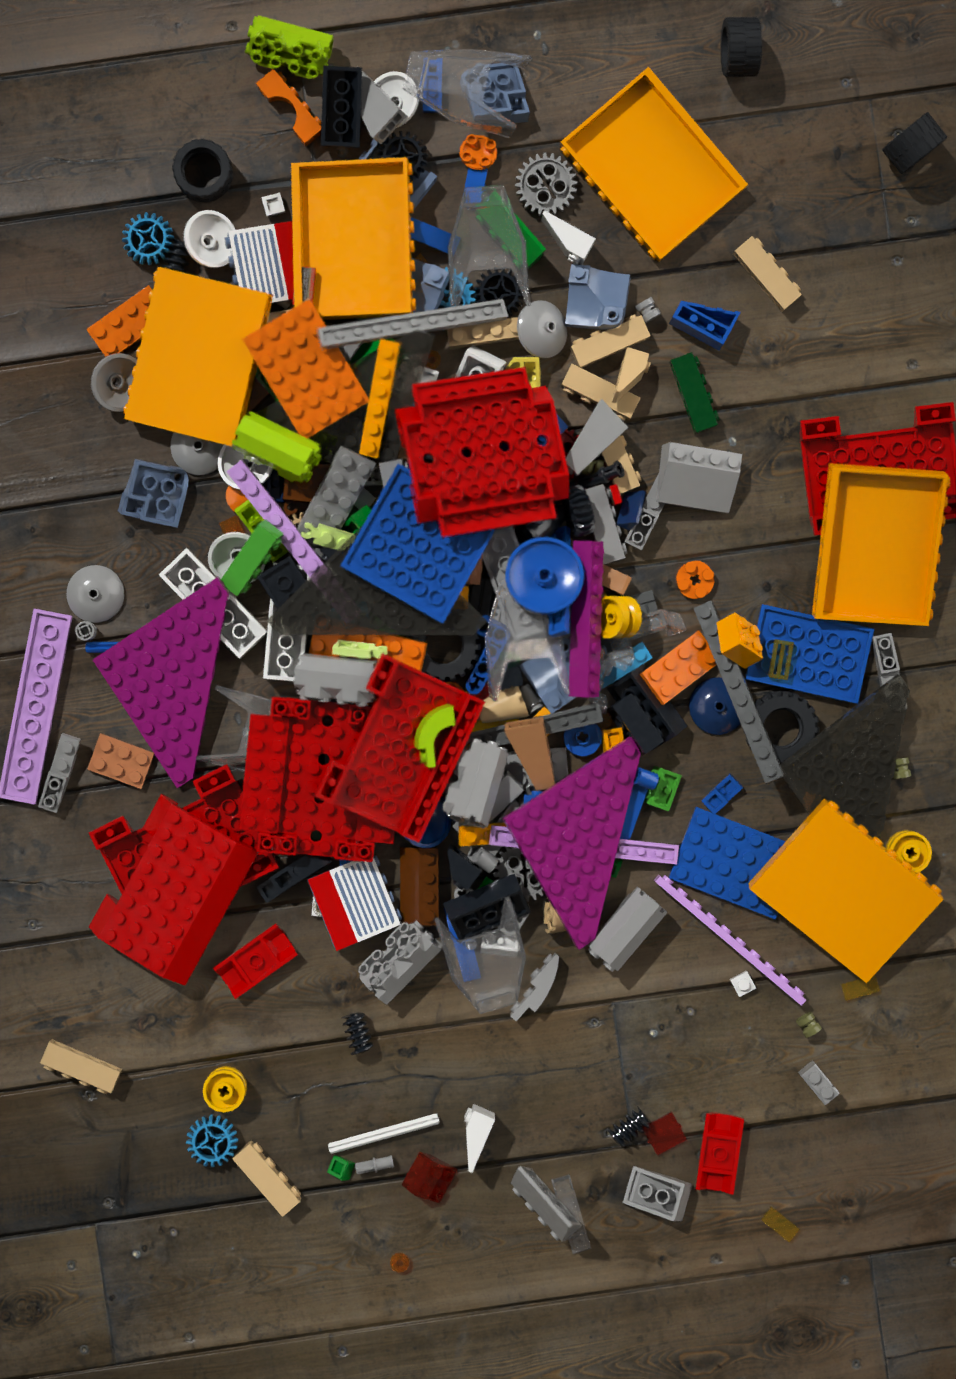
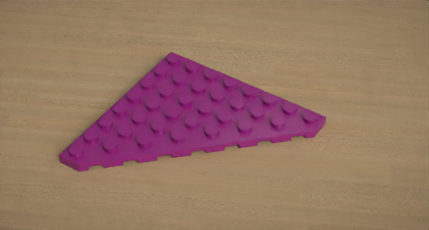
(167, 676)
(574, 836)

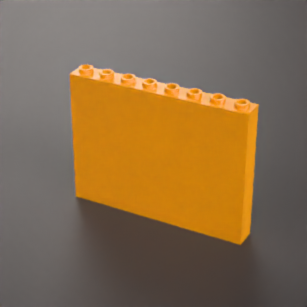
(652, 165)
(357, 234)
(192, 357)
(880, 544)
(846, 890)

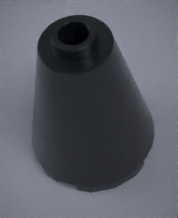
(533, 530)

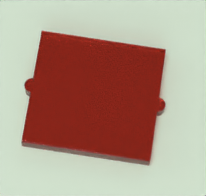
(664, 1133)

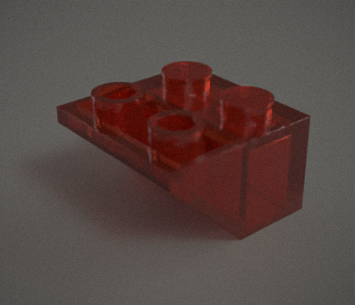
(429, 1177)

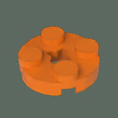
(700, 589)

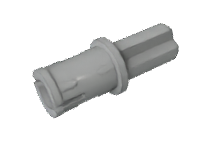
(374, 1165)

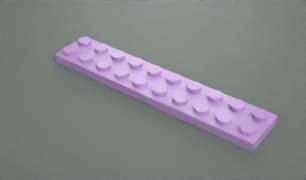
(35, 706)

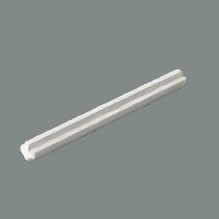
(383, 1133)

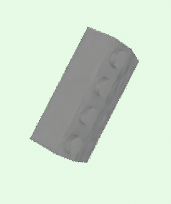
(698, 477)
(545, 1203)

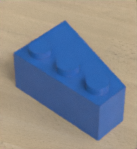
(704, 323)

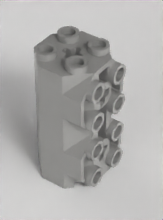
(334, 678)
(478, 782)
(626, 929)
(406, 955)

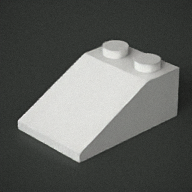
(572, 241)
(478, 362)
(478, 1126)

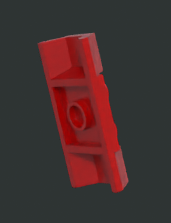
(256, 960)
(719, 1152)

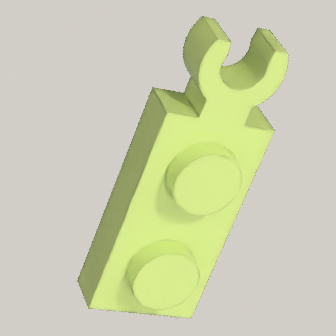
(326, 535)
(358, 649)

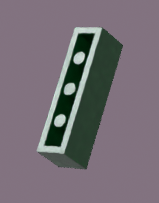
(693, 392)

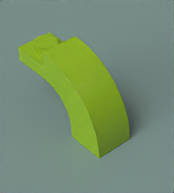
(251, 519)
(429, 728)

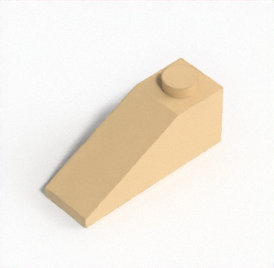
(632, 368)

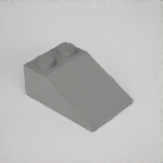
(657, 1194)

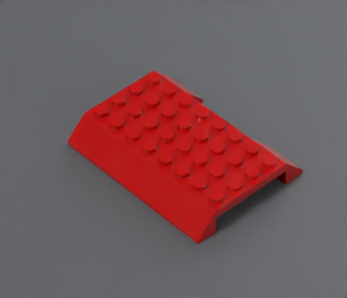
(922, 447)
(384, 768)
(218, 807)
(174, 893)

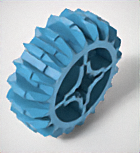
(143, 246)
(210, 1133)

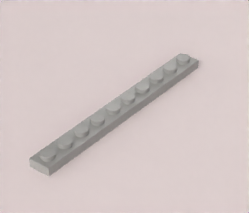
(404, 324)

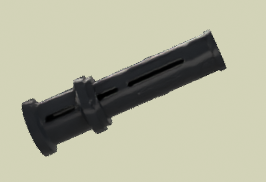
(604, 475)

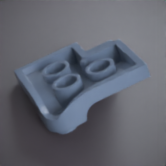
(506, 92)
(429, 286)
(595, 298)
(154, 493)
(545, 680)

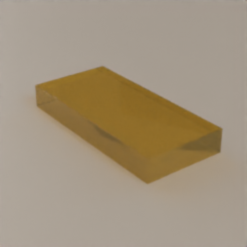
(859, 988)
(780, 1224)

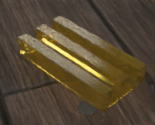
(773, 659)

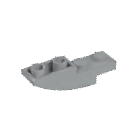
(650, 512)
(885, 658)
(60, 773)
(543, 981)

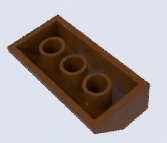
(419, 885)

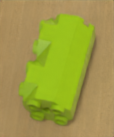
(289, 45)
(276, 447)

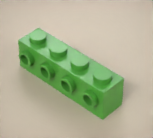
(252, 557)

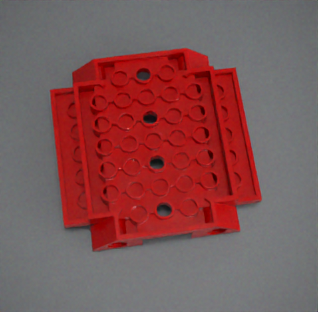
(492, 485)
(286, 773)

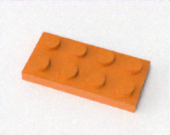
(121, 326)
(679, 668)

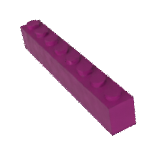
(586, 623)

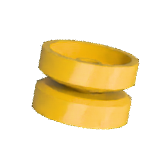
(620, 617)
(916, 843)
(224, 1100)

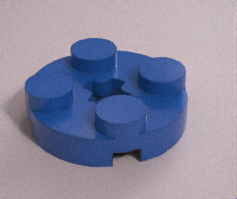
(592, 741)

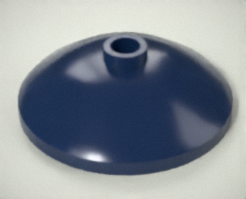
(703, 707)

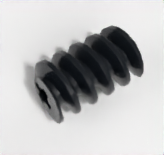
(177, 257)
(358, 1032)
(629, 1127)

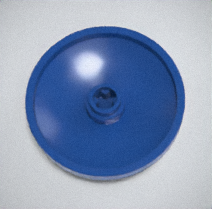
(544, 575)

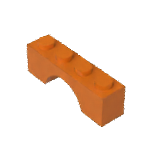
(275, 89)

